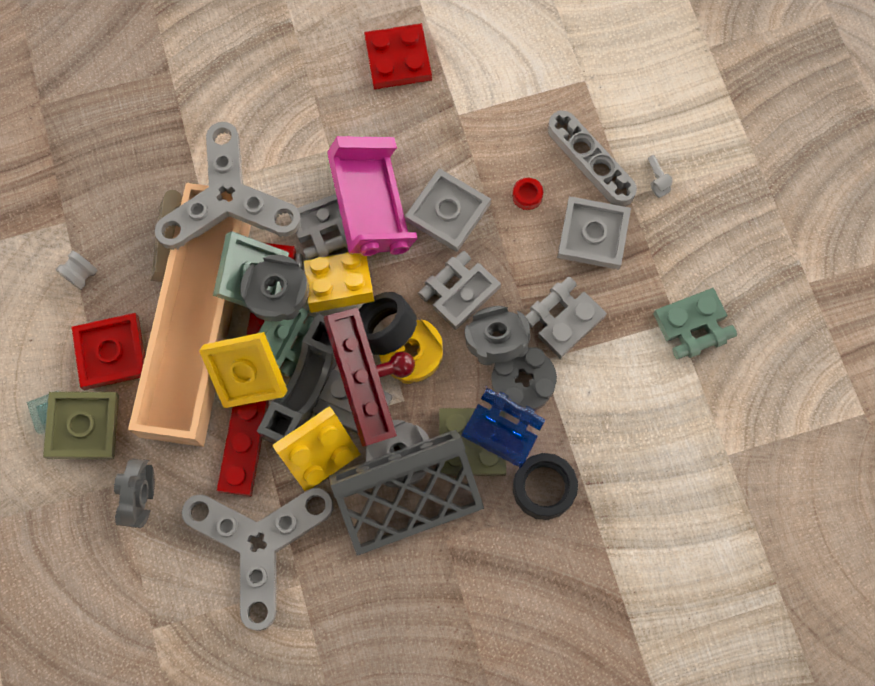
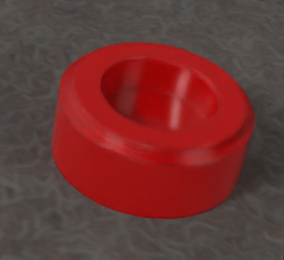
(527, 193)

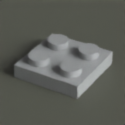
(448, 210)
(594, 233)

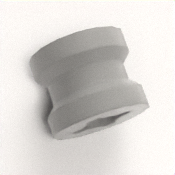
(76, 270)

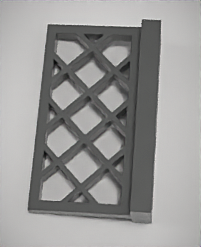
(396, 465)

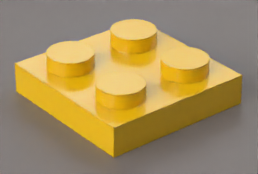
(338, 281)
(243, 370)
(316, 449)

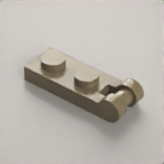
(171, 200)

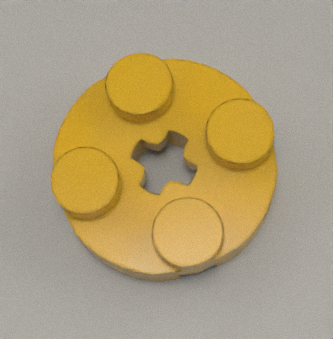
(428, 354)

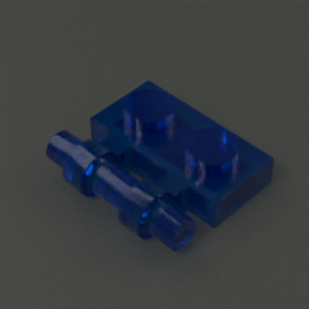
(499, 434)

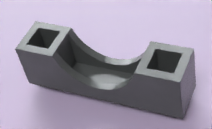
(304, 387)

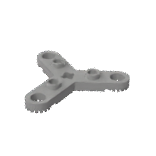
(208, 207)
(258, 568)

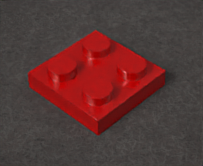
(398, 56)
(108, 351)

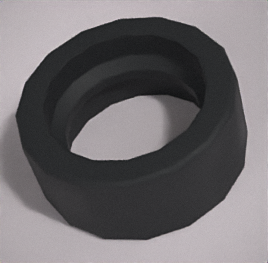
(397, 332)
(569, 478)

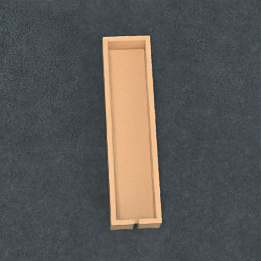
(174, 385)

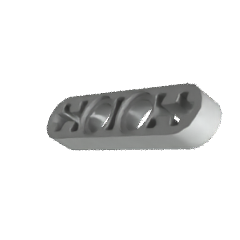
(596, 155)

